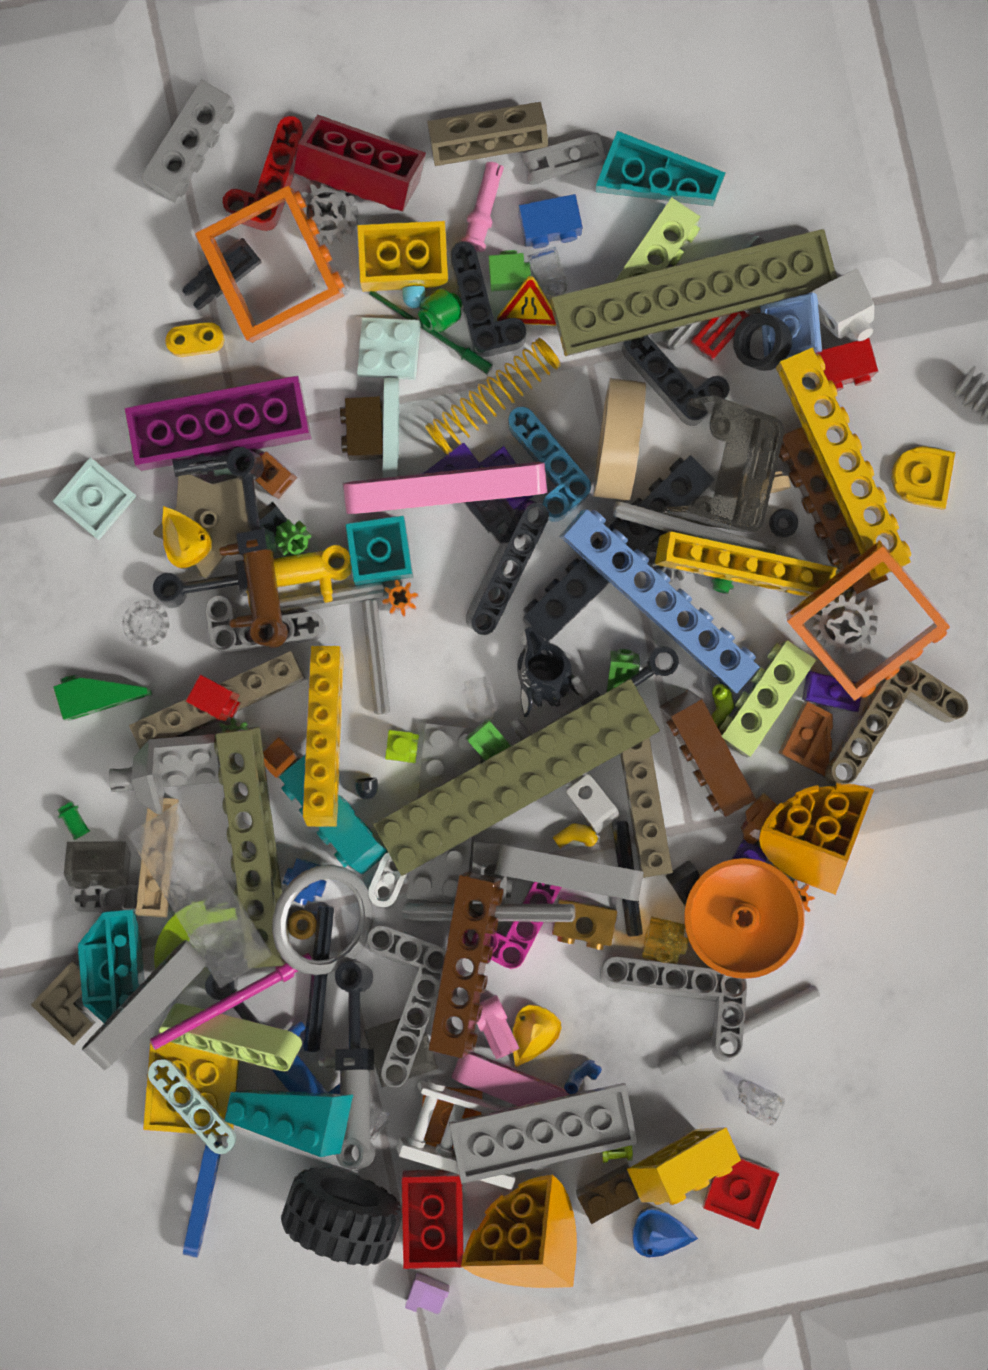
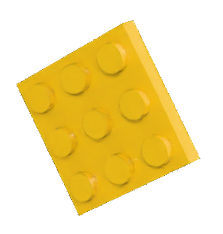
(208, 1072)

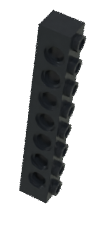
(696, 482)

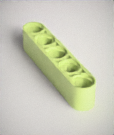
(236, 1038)

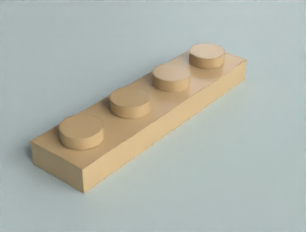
(150, 897)

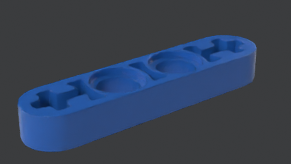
(201, 1202)

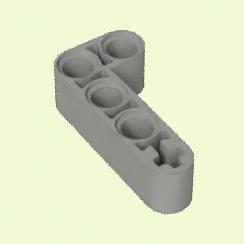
(239, 640)

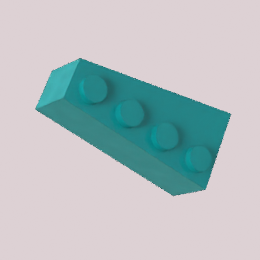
(298, 1119)

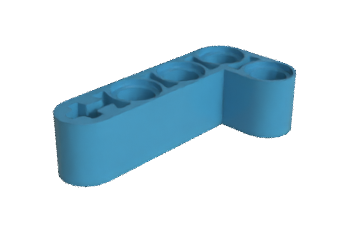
(551, 453)

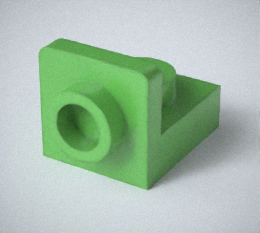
(622, 666)
(487, 740)

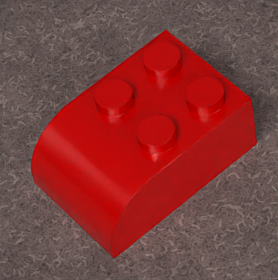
(432, 1219)

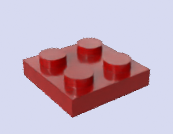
(742, 1193)

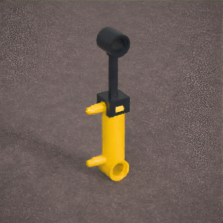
(289, 571)

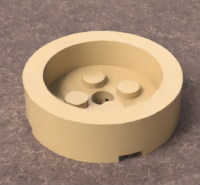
(619, 439)

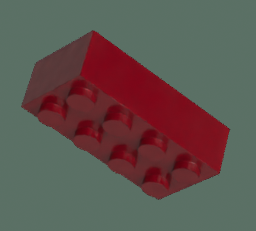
(359, 163)

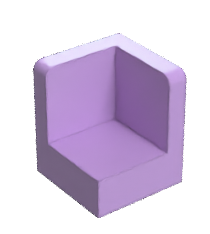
(426, 1294)

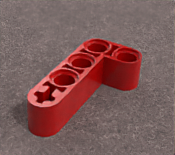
(271, 174)

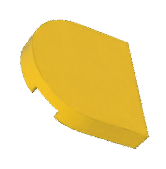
(924, 476)

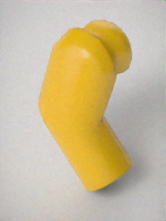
(576, 832)

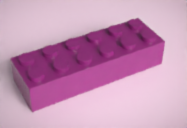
(217, 422)

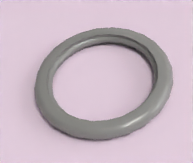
(285, 901)

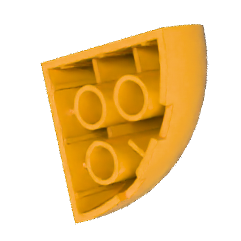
(816, 833)
(526, 1237)

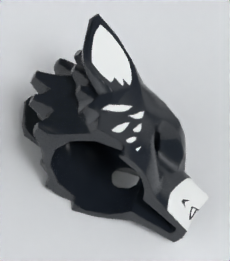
(541, 672)

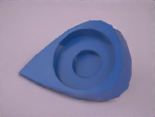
(659, 1233)

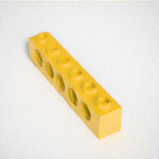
(741, 564)
(323, 736)

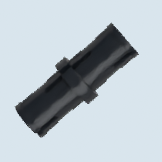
(181, 466)

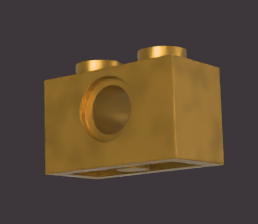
(602, 928)

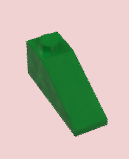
(87, 696)

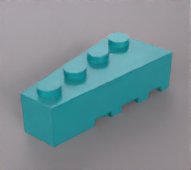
(655, 173)
(351, 836)

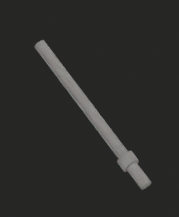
(687, 1055)

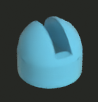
(413, 295)

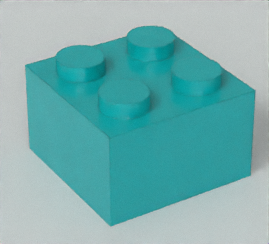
(379, 550)

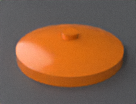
(744, 918)

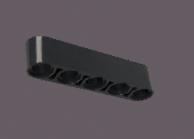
(505, 552)

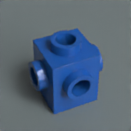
(314, 889)

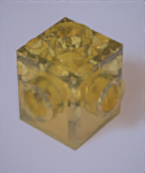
(664, 941)

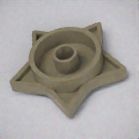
(223, 501)

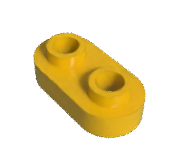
(194, 339)

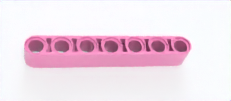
(445, 487)

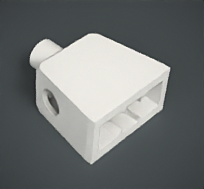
(846, 306)
(596, 810)

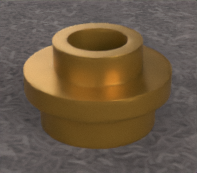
(295, 931)

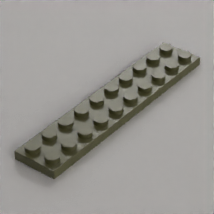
(692, 292)
(516, 777)

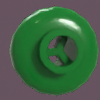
(440, 310)

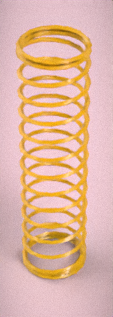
(546, 352)

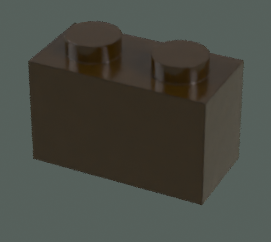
(363, 428)
(607, 1194)

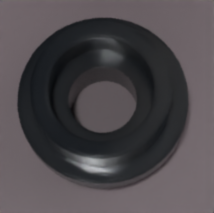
(785, 514)

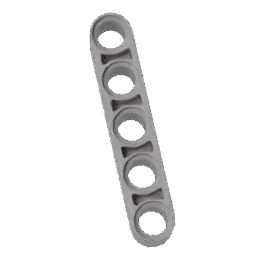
(569, 872)
(144, 1005)

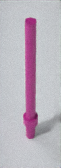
(282, 973)

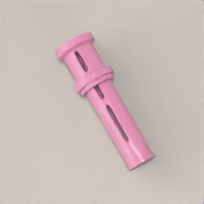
(480, 219)

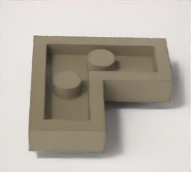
(59, 1005)

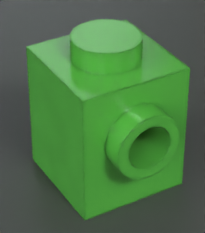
(508, 270)

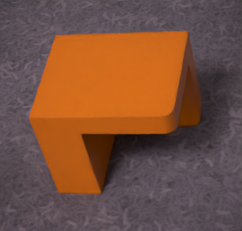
(279, 757)

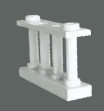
(443, 1155)

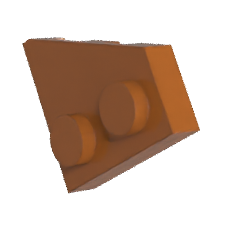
(810, 738)

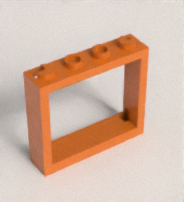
(320, 253)
(840, 583)

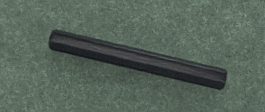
(318, 982)

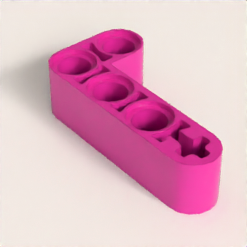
(513, 938)

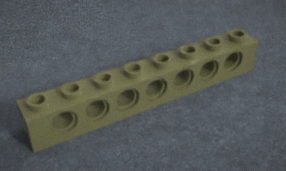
(261, 831)

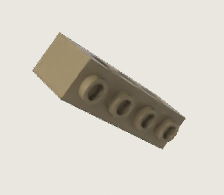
(488, 133)

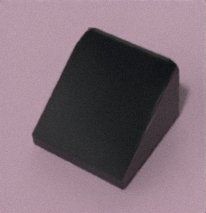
(683, 880)

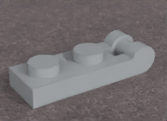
(564, 158)

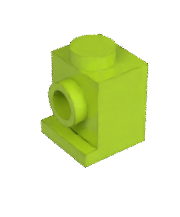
(402, 746)

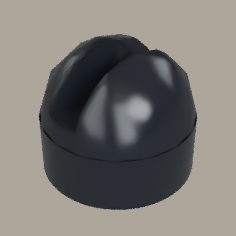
(366, 787)

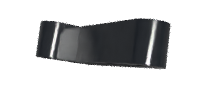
(479, 299)
(669, 375)

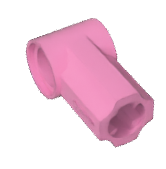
(496, 1028)

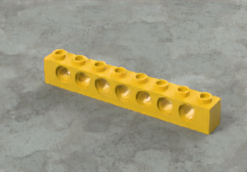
(828, 454)

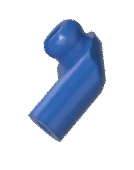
(577, 1075)

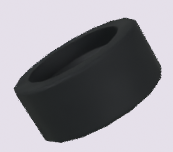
(743, 335)

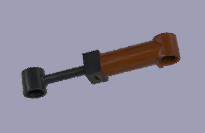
(257, 549)

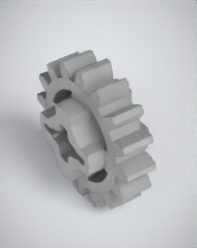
(333, 203)
(857, 626)

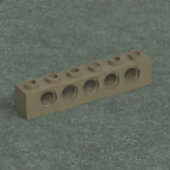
(251, 686)
(646, 810)

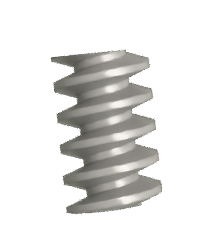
(974, 392)

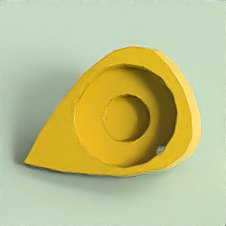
(183, 539)
(535, 1032)

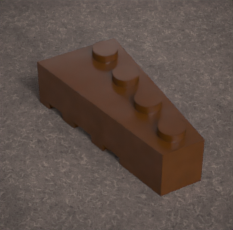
(707, 752)

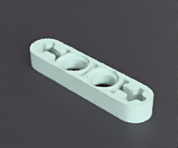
(391, 428)
(188, 1109)

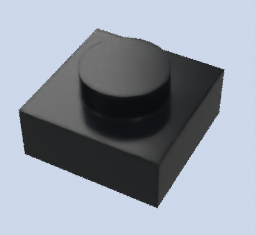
(271, 517)

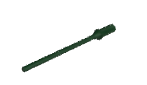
(464, 353)

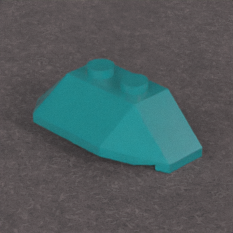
(110, 962)

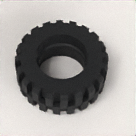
(341, 1216)

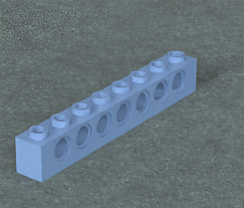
(742, 662)

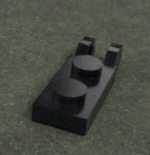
(240, 260)
(491, 515)

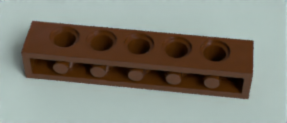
(813, 503)
(445, 1036)

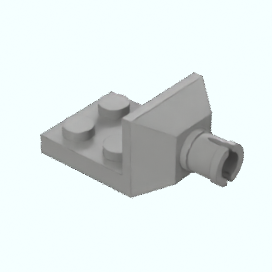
(167, 764)

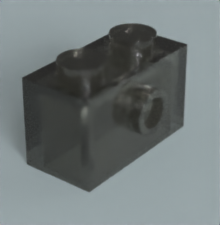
(97, 864)

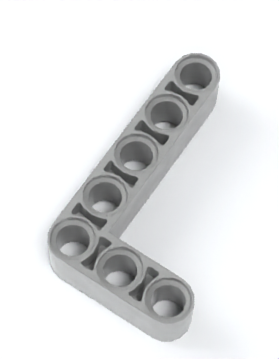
(688, 989)
(415, 1000)

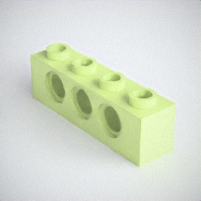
(673, 218)
(797, 665)

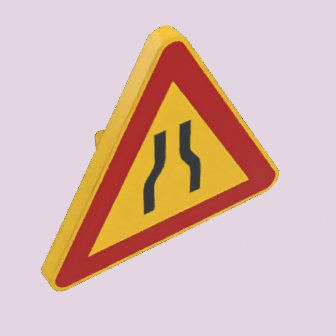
(529, 305)

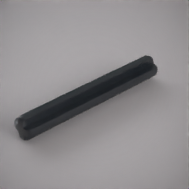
(625, 860)

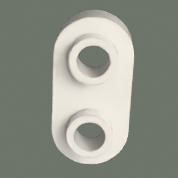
(385, 877)

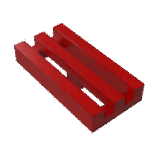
(704, 348)

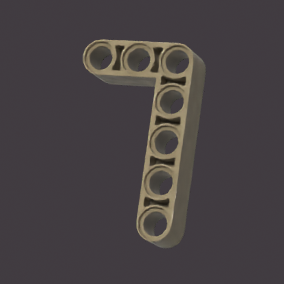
(884, 715)

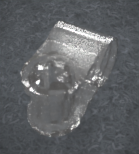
(548, 271)

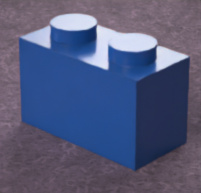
(550, 221)

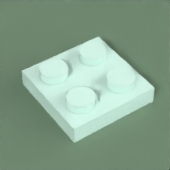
(388, 348)
(94, 498)

